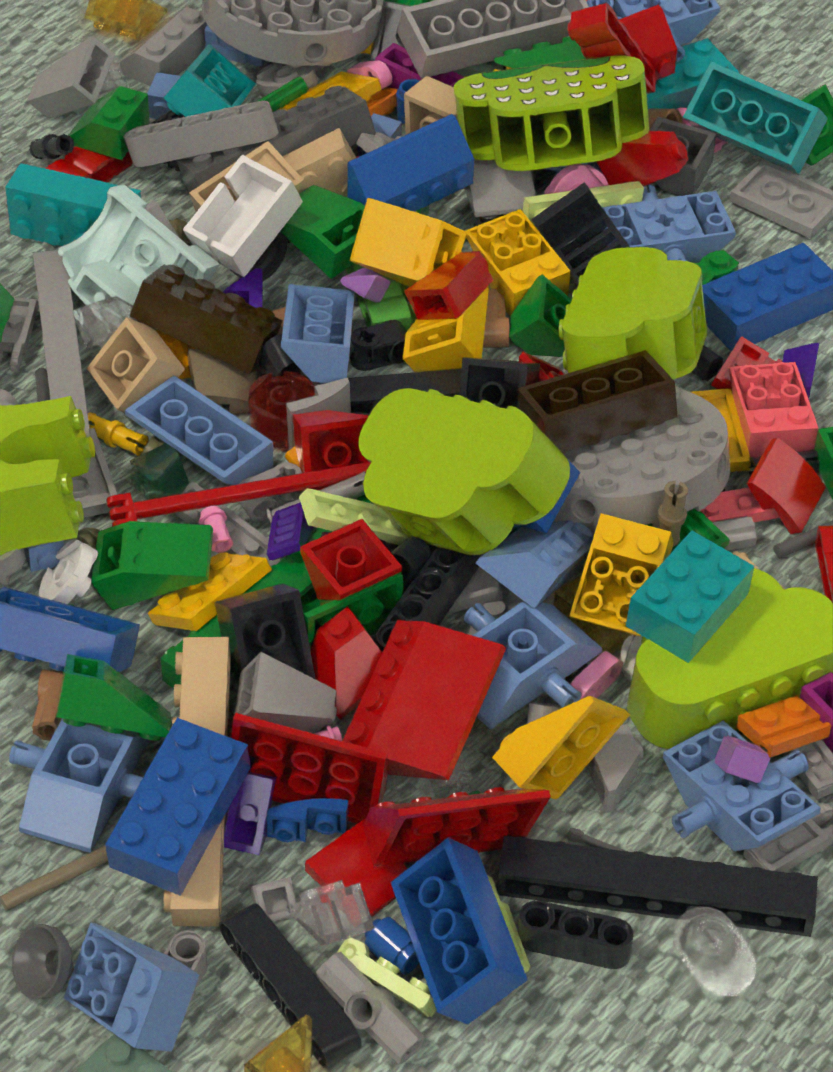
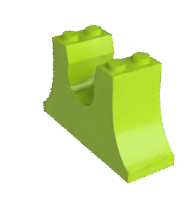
(39, 456)

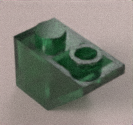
(159, 473)

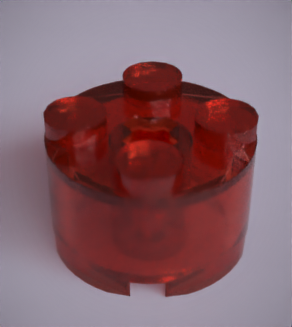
(268, 404)

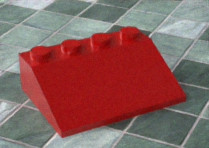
(424, 698)
(314, 765)
(478, 820)

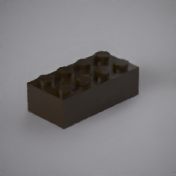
(205, 317)
(601, 401)

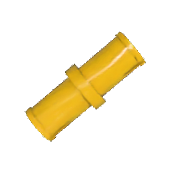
(116, 434)

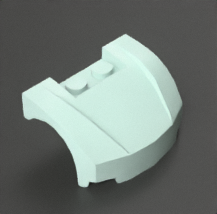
(126, 249)

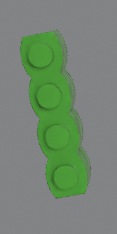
(391, 307)

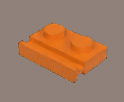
(783, 726)

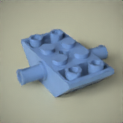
(684, 17)
(679, 226)
(538, 656)
(77, 782)
(735, 808)

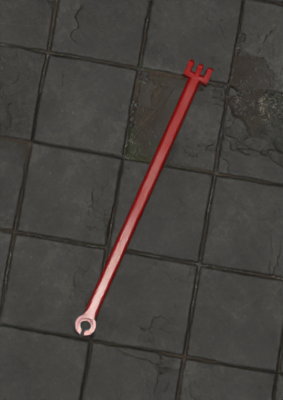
(125, 510)

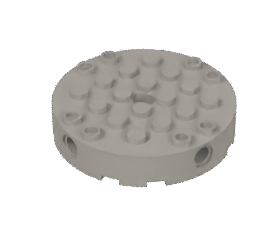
(295, 30)
(629, 471)

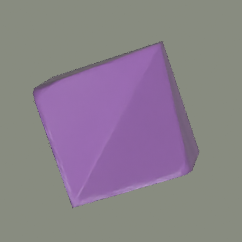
(367, 284)
(742, 759)

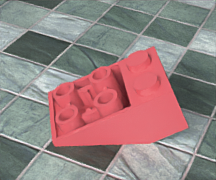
(772, 406)

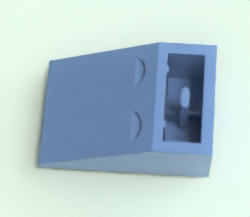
(131, 989)

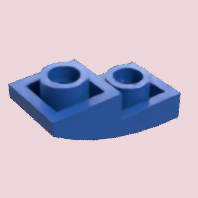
(293, 819)

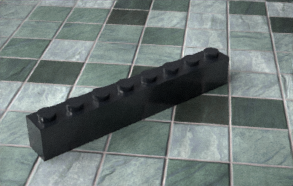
(656, 884)

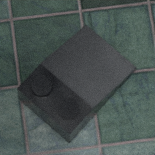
(266, 623)

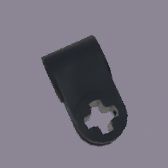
(381, 343)
(275, 360)

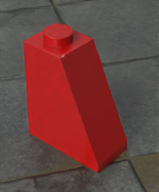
(646, 159)
(450, 287)

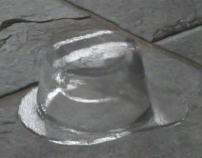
(714, 951)

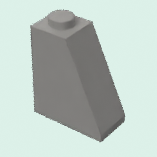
(72, 80)
(284, 696)

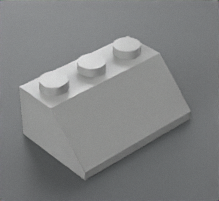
(167, 47)

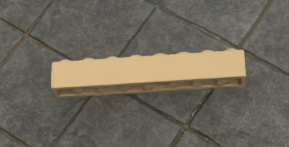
(204, 702)

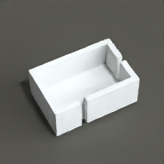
(243, 228)

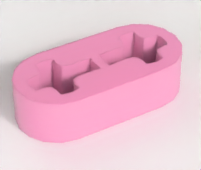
(373, 69)
(598, 675)

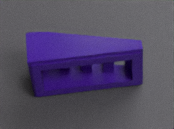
(288, 532)

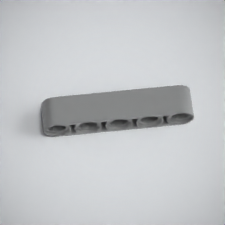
(201, 133)

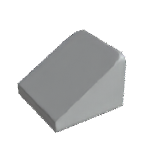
(274, 898)

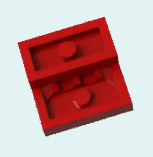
(787, 484)
(351, 862)

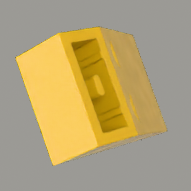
(403, 242)
(517, 256)
(444, 342)
(615, 568)

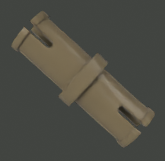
(673, 511)

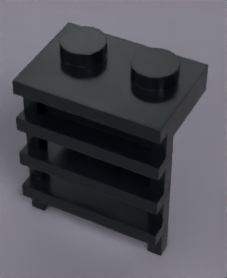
(574, 222)

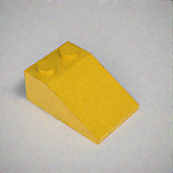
(559, 745)

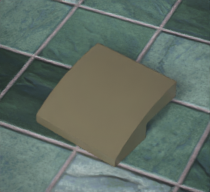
(220, 381)

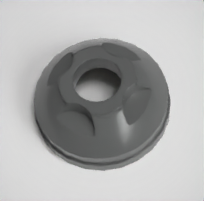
(34, 961)

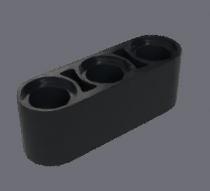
(560, 923)

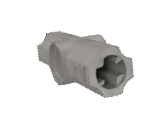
(386, 1023)

